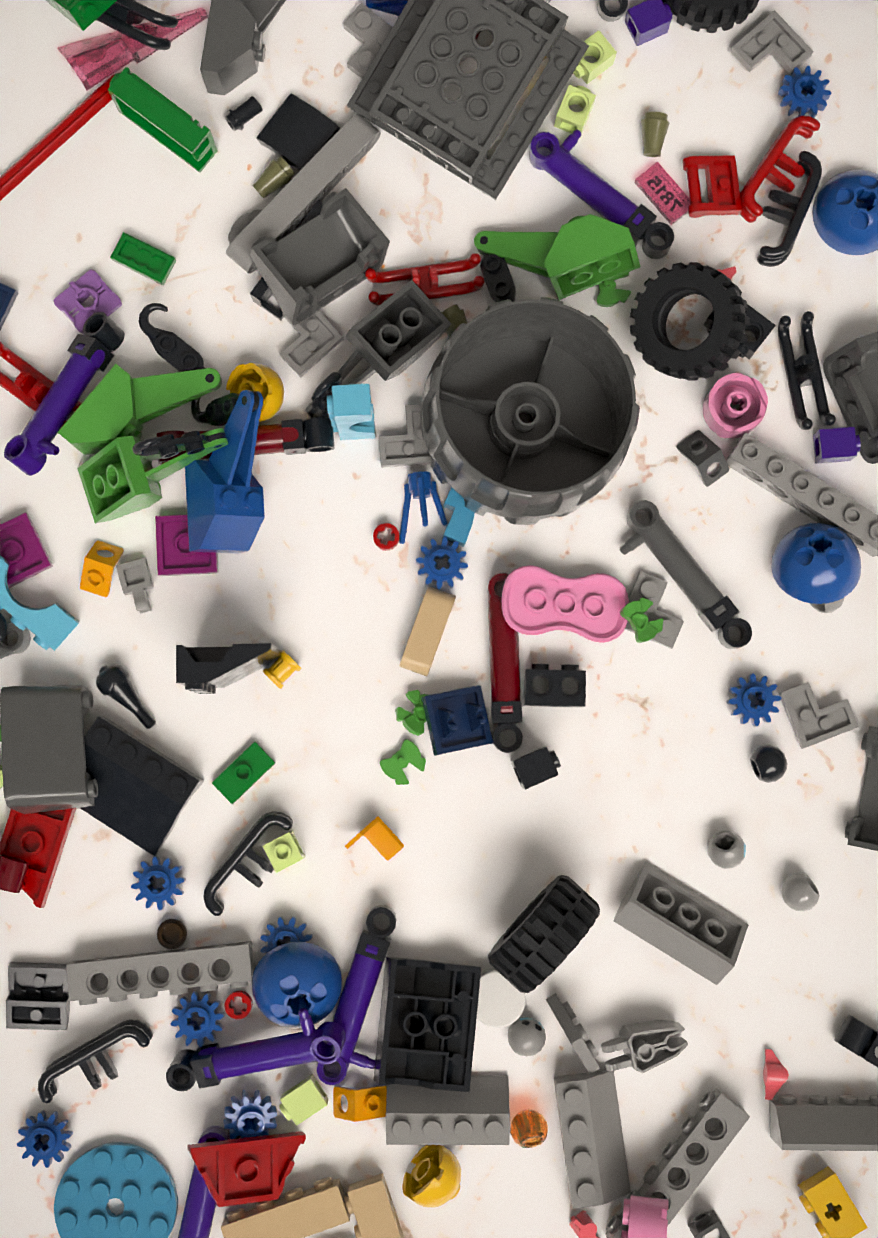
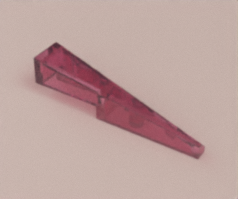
(105, 54)

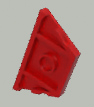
(40, 841)
(246, 1167)

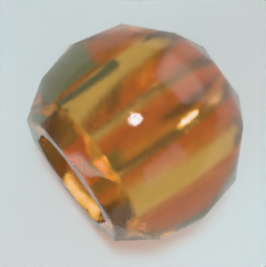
(529, 1128)

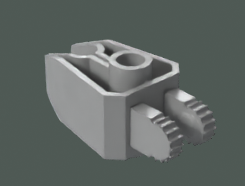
(645, 1045)

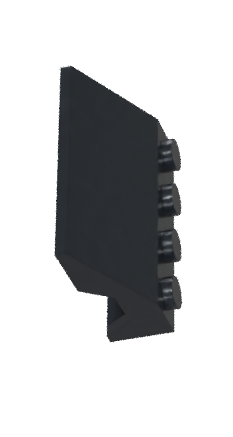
(217, 667)
(137, 785)
(427, 1024)

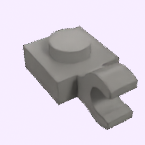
(135, 580)

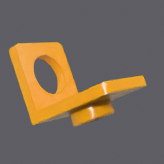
(98, 570)
(380, 837)
(362, 1103)

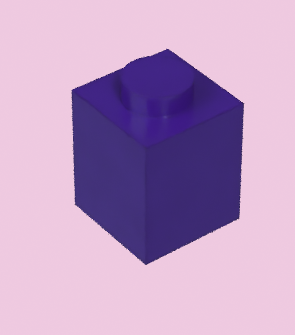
(648, 20)
(836, 445)

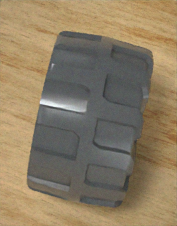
(534, 362)

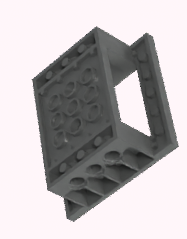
(423, 56)

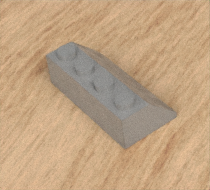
(682, 923)
(449, 1117)
(824, 1123)
(592, 1138)

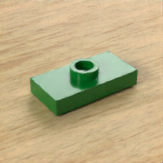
(143, 258)
(243, 773)

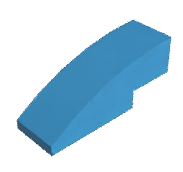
(461, 519)

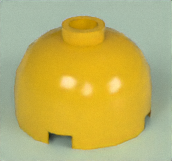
(262, 379)
(433, 1178)

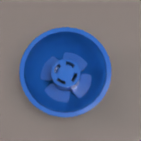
(842, 219)
(816, 563)
(290, 973)

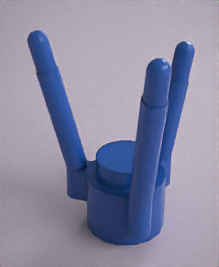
(420, 486)

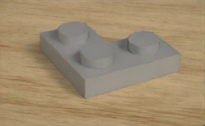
(371, 32)
(774, 38)
(316, 341)
(408, 448)
(653, 590)
(815, 724)
(575, 1034)

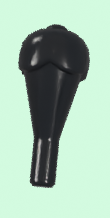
(115, 683)

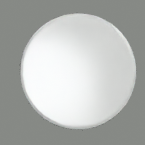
(498, 1000)

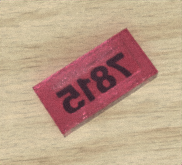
(663, 193)

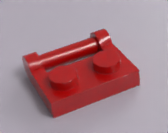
(721, 185)

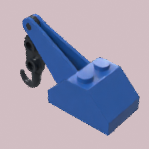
(221, 492)

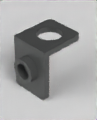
(702, 454)
(706, 1223)

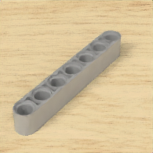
(306, 188)

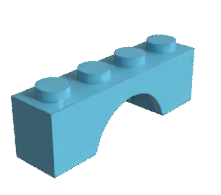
(351, 411)
(49, 623)

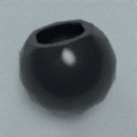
(768, 763)

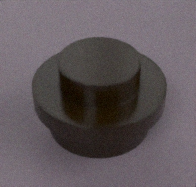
(172, 933)

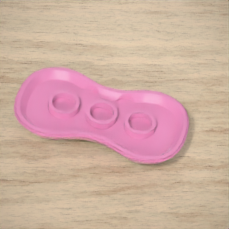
(544, 602)

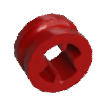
(390, 544)
(231, 1010)

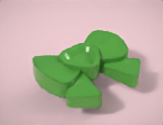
(609, 295)
(638, 620)
(413, 720)
(407, 754)

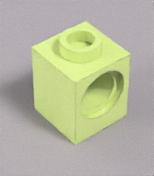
(602, 51)
(569, 120)
(284, 851)
(303, 1100)

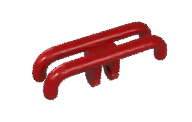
(802, 126)
(427, 279)
(29, 385)

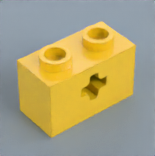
(826, 1188)

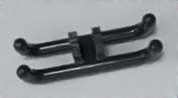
(130, 12)
(775, 256)
(804, 371)
(234, 860)
(97, 1048)

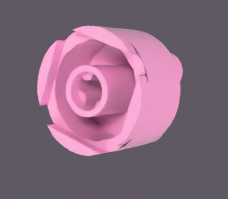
(740, 390)
(645, 1217)

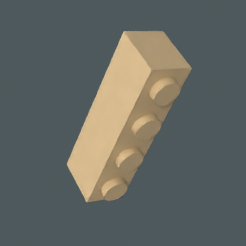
(373, 1209)
(293, 1216)

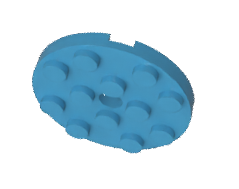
(120, 1173)

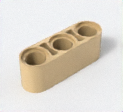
(427, 631)

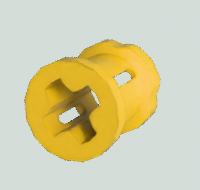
(281, 669)

